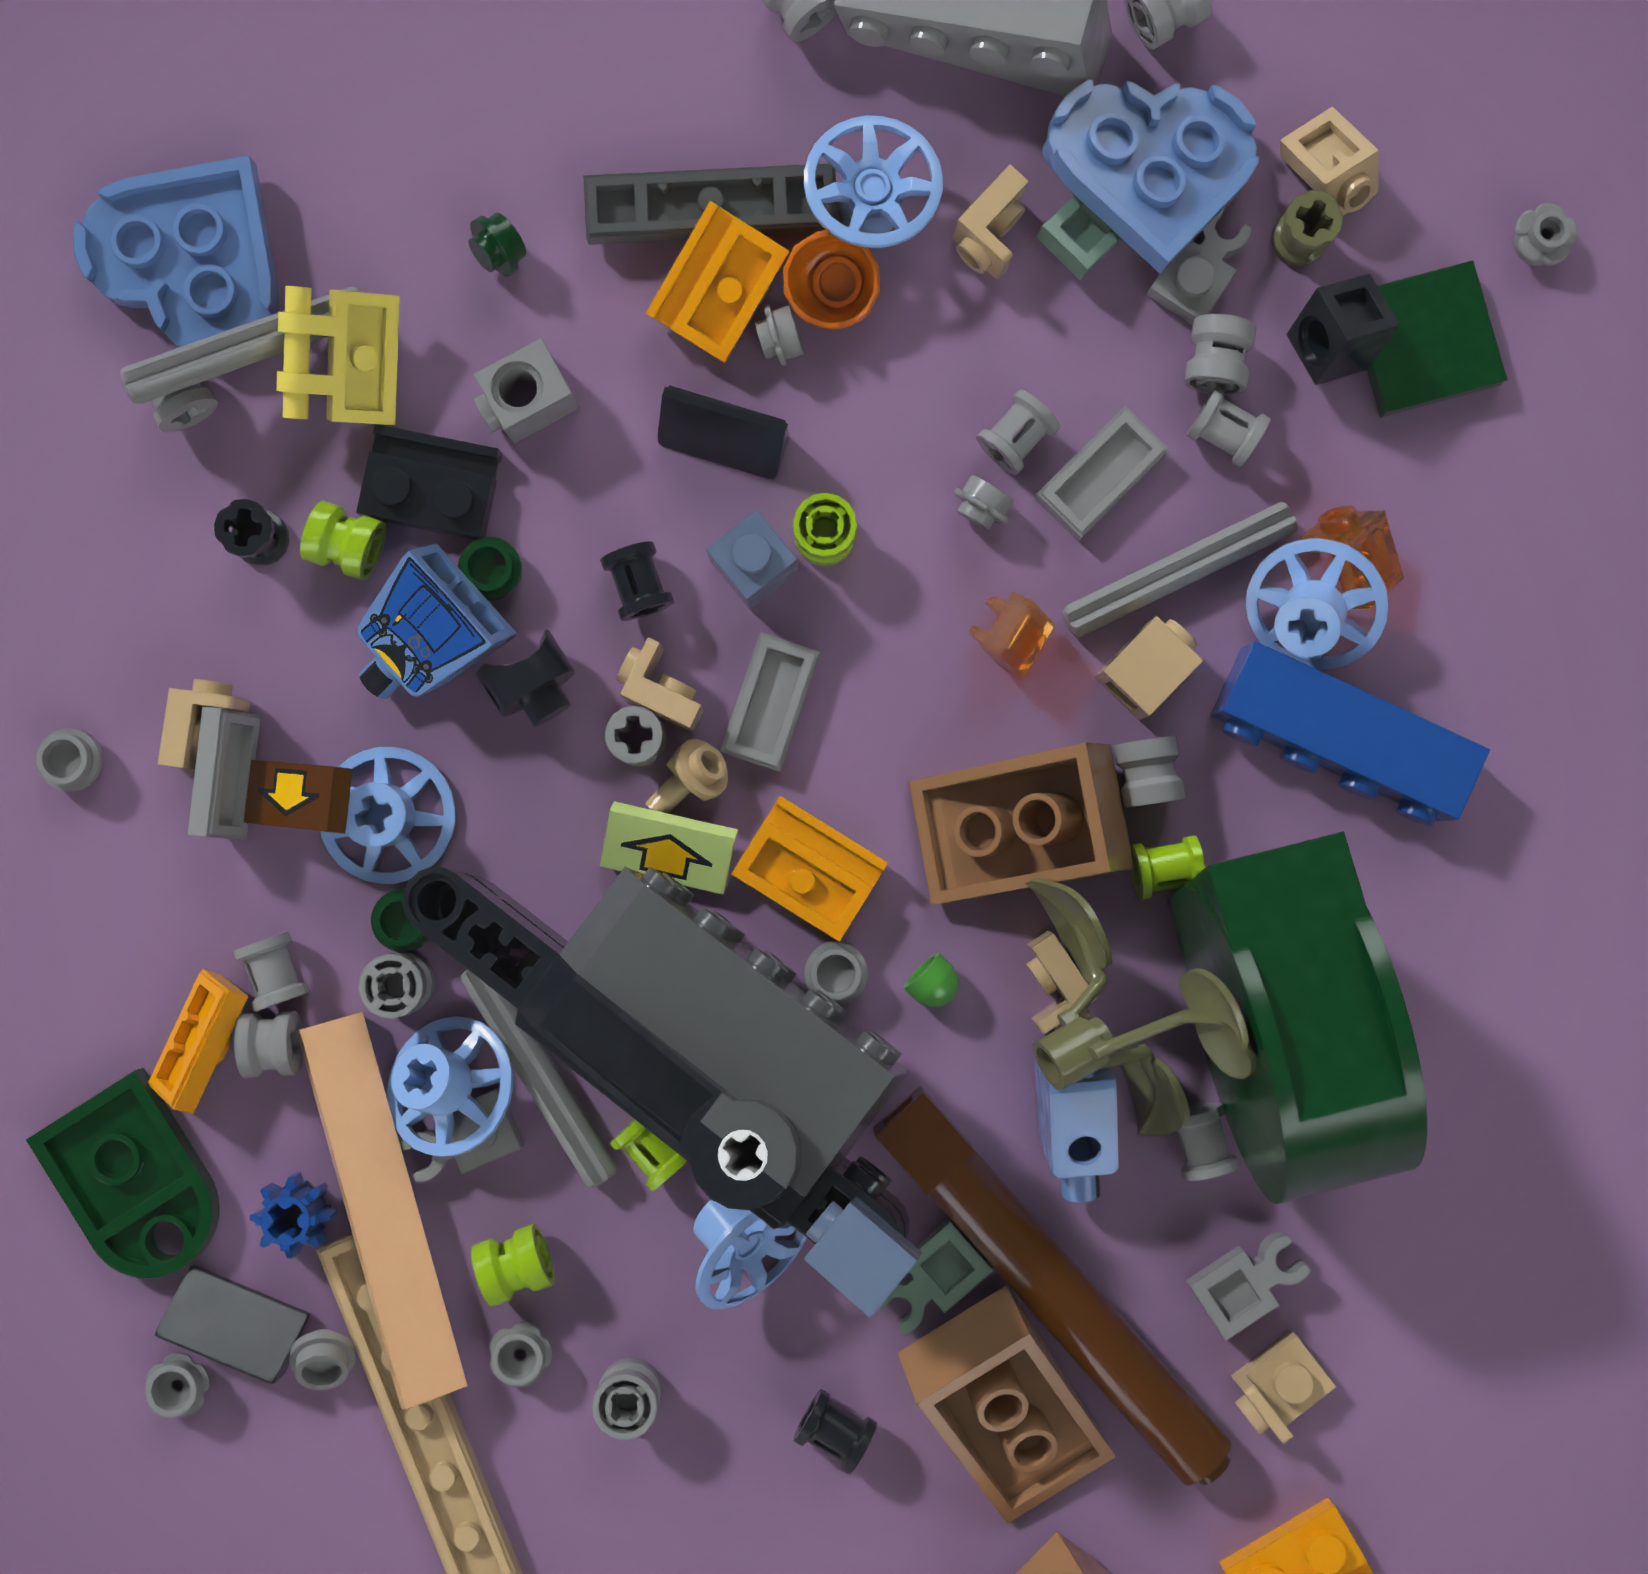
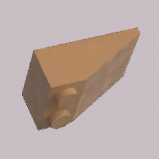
(1020, 821)
(1004, 1405)

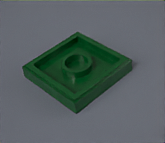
(1442, 341)

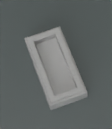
(1101, 473)
(770, 702)
(222, 773)

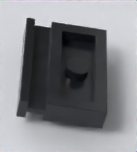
(429, 482)

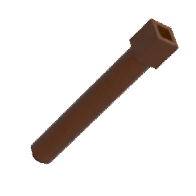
(1054, 1288)

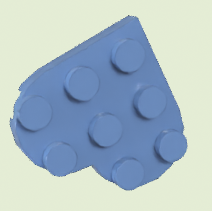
(1152, 162)
(184, 247)

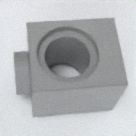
(527, 364)

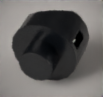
(530, 683)

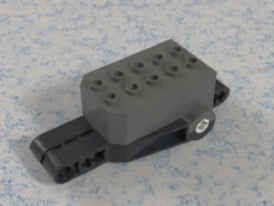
(686, 1036)

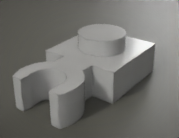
(1198, 273)
(502, 1142)
(1237, 1289)

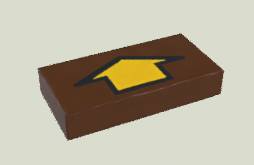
(298, 796)

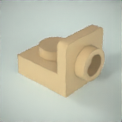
(1334, 159)
(992, 212)
(668, 698)
(183, 719)
(1054, 972)
(1280, 1385)

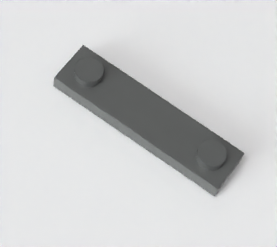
(671, 202)

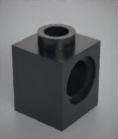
(1342, 329)

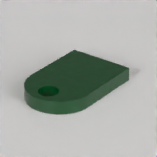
(125, 1171)

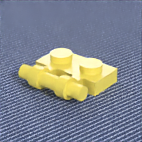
(360, 356)

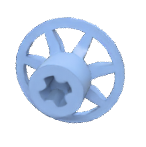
(872, 187)
(1313, 610)
(385, 816)
(440, 1082)
(738, 1244)

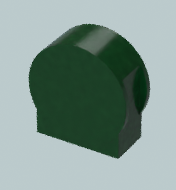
(1322, 1005)

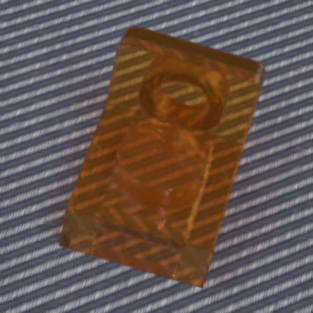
(1369, 535)

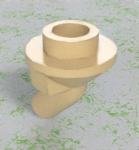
(695, 769)

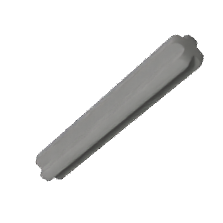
(210, 356)
(1180, 569)
(545, 1086)

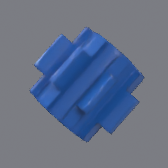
(278, 1206)

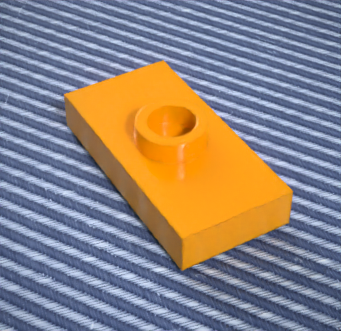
(197, 1041)

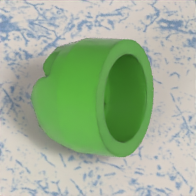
(933, 982)

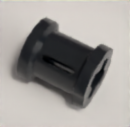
(245, 515)
(637, 580)
(835, 1431)

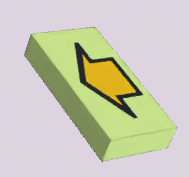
(684, 848)

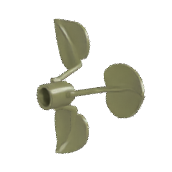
(1088, 1045)

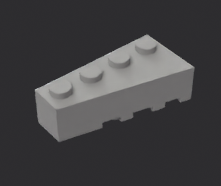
(1021, 41)

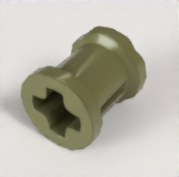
(1326, 221)

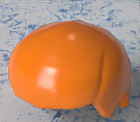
(831, 281)

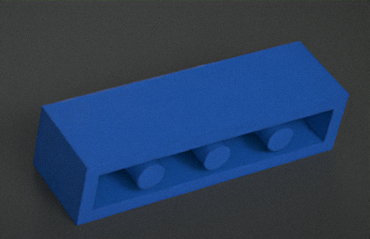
(1349, 734)

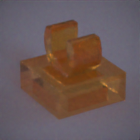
(1015, 633)

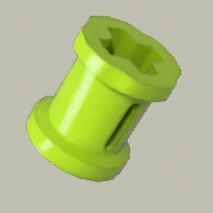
(1165, 866)
(648, 1153)

